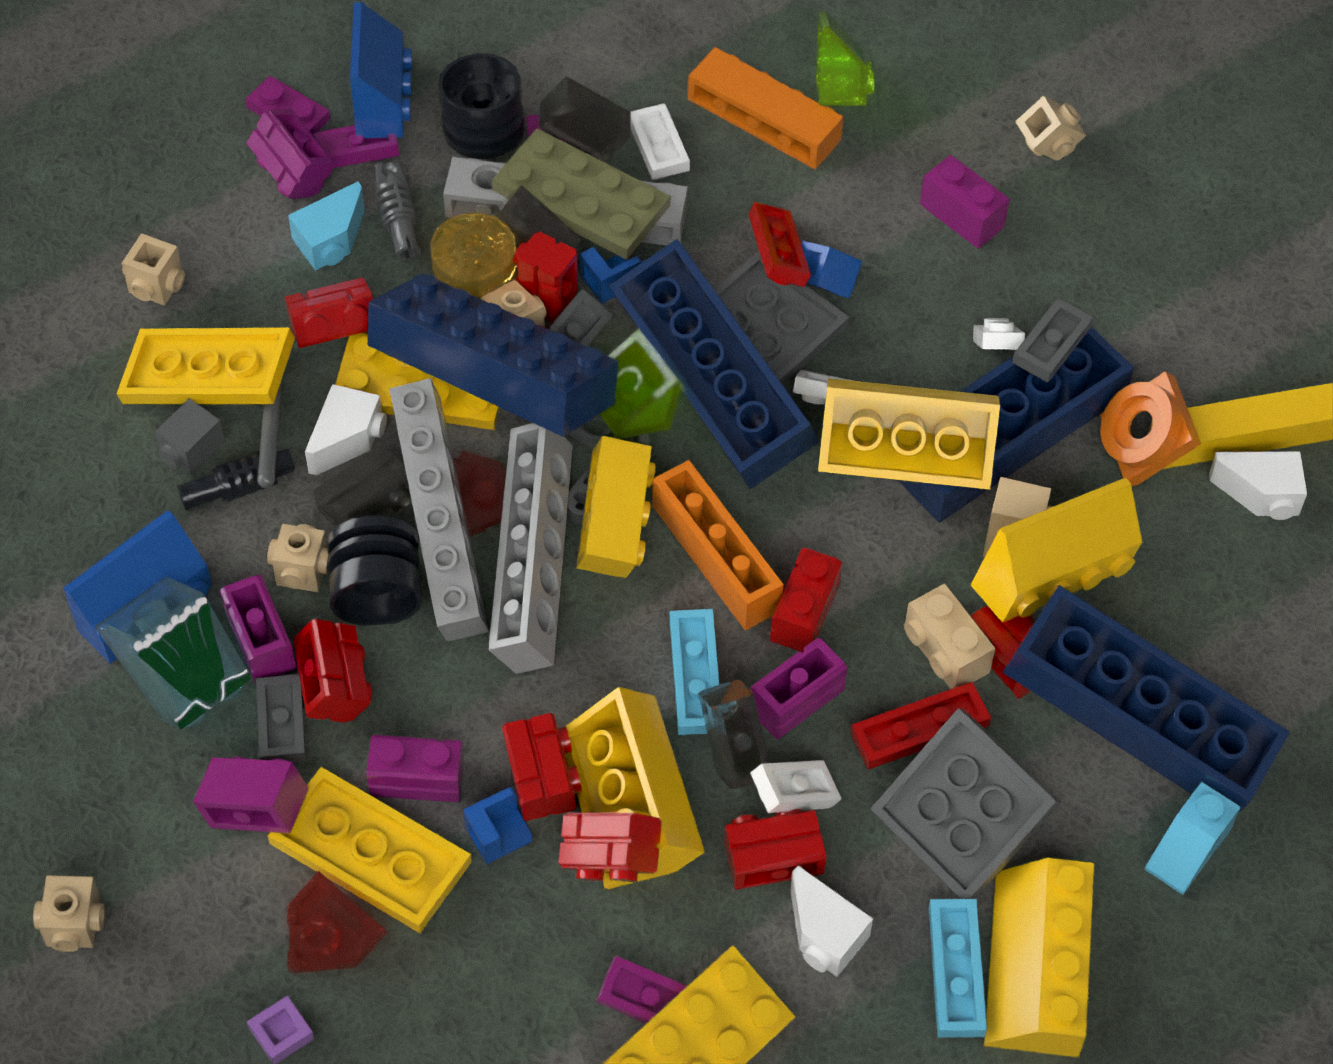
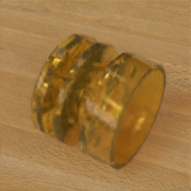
(474, 253)

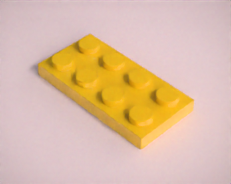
(206, 366)
(377, 372)
(373, 850)
(714, 1020)

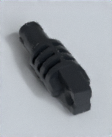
(232, 480)

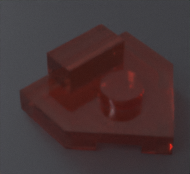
(481, 490)
(328, 929)

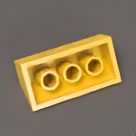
(909, 433)
(1060, 546)
(632, 769)
(1040, 957)

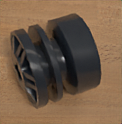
(481, 105)
(374, 571)

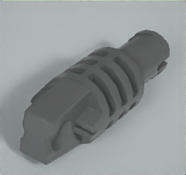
(396, 209)

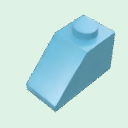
(328, 226)
(1192, 838)

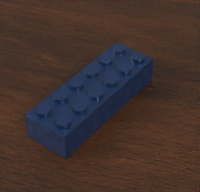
(493, 353)
(716, 364)
(1035, 414)
(1145, 700)

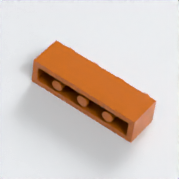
(765, 107)
(717, 544)

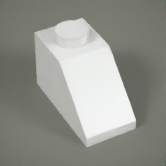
(344, 428)
(1262, 481)
(826, 924)

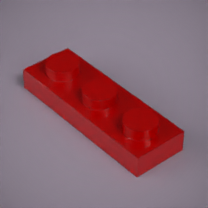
(779, 245)
(914, 725)

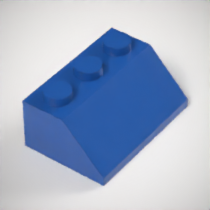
(379, 75)
(130, 570)

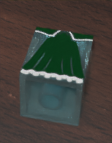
(175, 651)

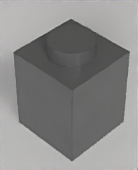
(189, 437)

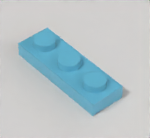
(693, 665)
(957, 968)

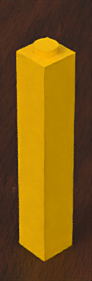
(1261, 423)

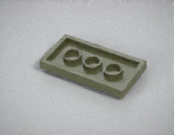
(584, 192)

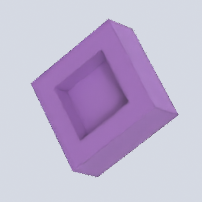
(280, 1030)

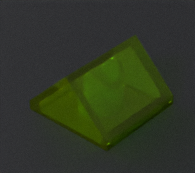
(644, 390)

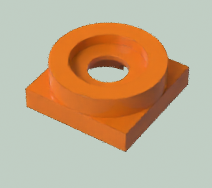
(1170, 435)

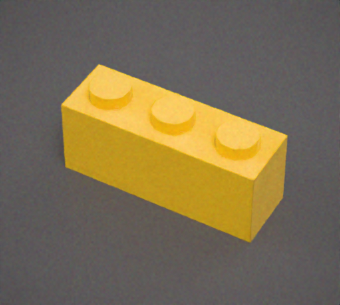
(615, 507)

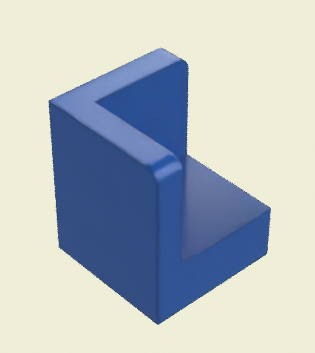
(831, 269)
(600, 273)
(497, 825)

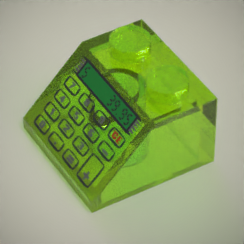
(841, 67)

